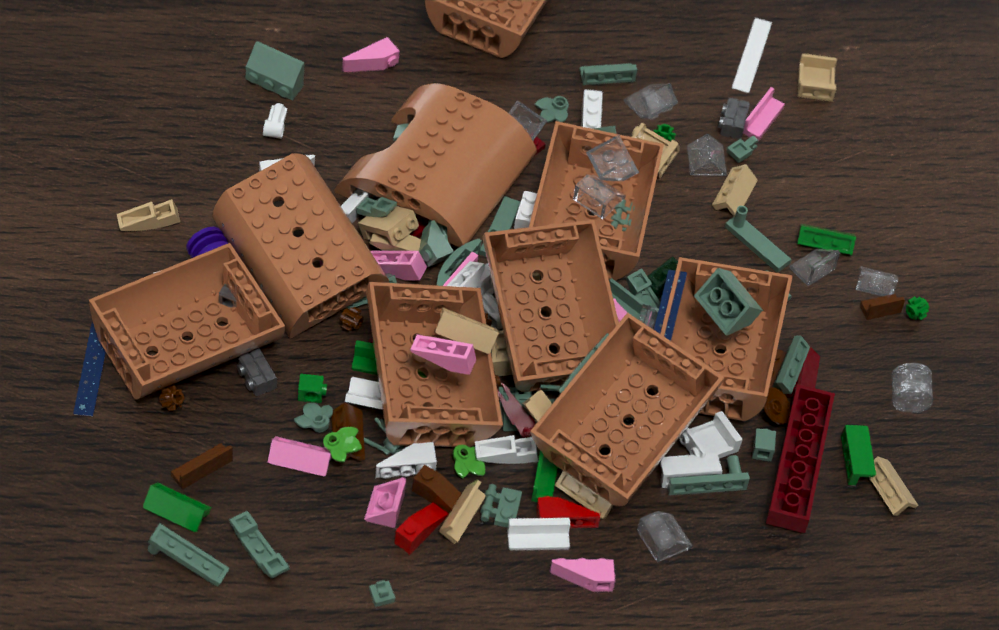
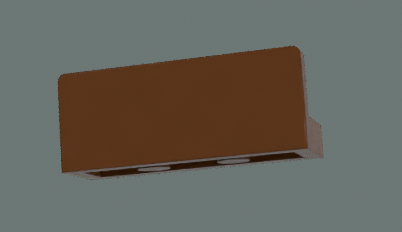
(349, 416)
(202, 465)

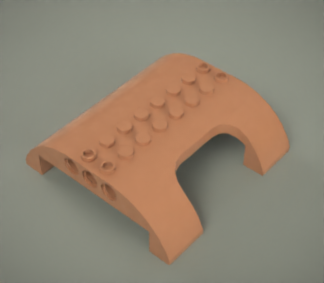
(448, 161)

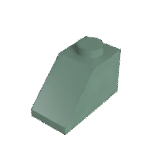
(433, 245)

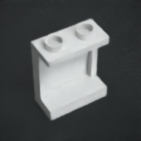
(712, 437)

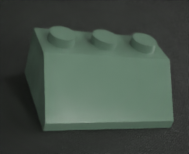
(275, 71)
(727, 302)

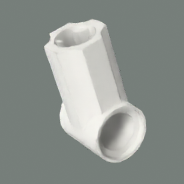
(275, 124)
(490, 307)

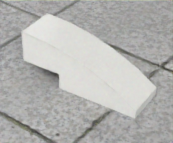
(507, 450)

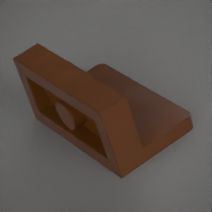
(882, 306)

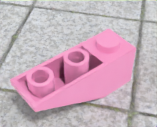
(589, 574)

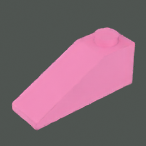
(373, 57)
(402, 264)
(448, 354)

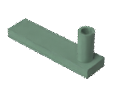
(504, 218)
(756, 240)
(711, 483)
(187, 554)

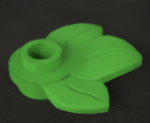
(345, 443)
(467, 463)

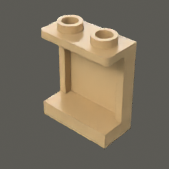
(817, 77)
(670, 149)
(395, 225)

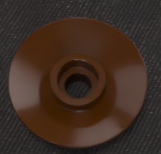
(777, 406)

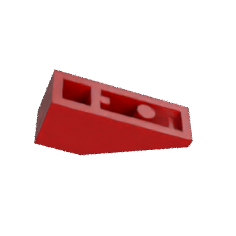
(559, 508)
(419, 527)

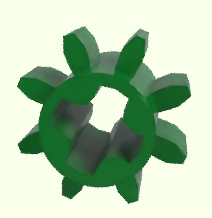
(665, 131)
(917, 308)

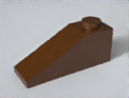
(435, 488)

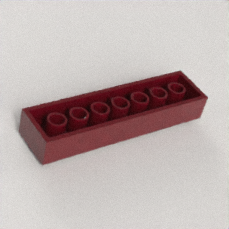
(800, 459)

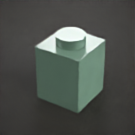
(763, 444)

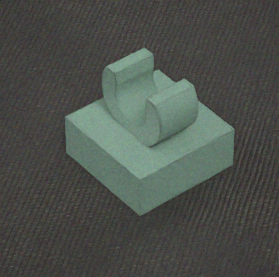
(381, 593)

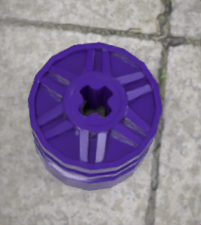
(205, 241)

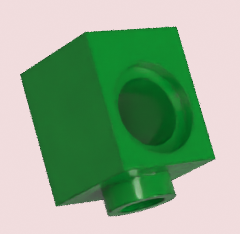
(311, 388)

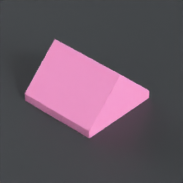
(386, 503)

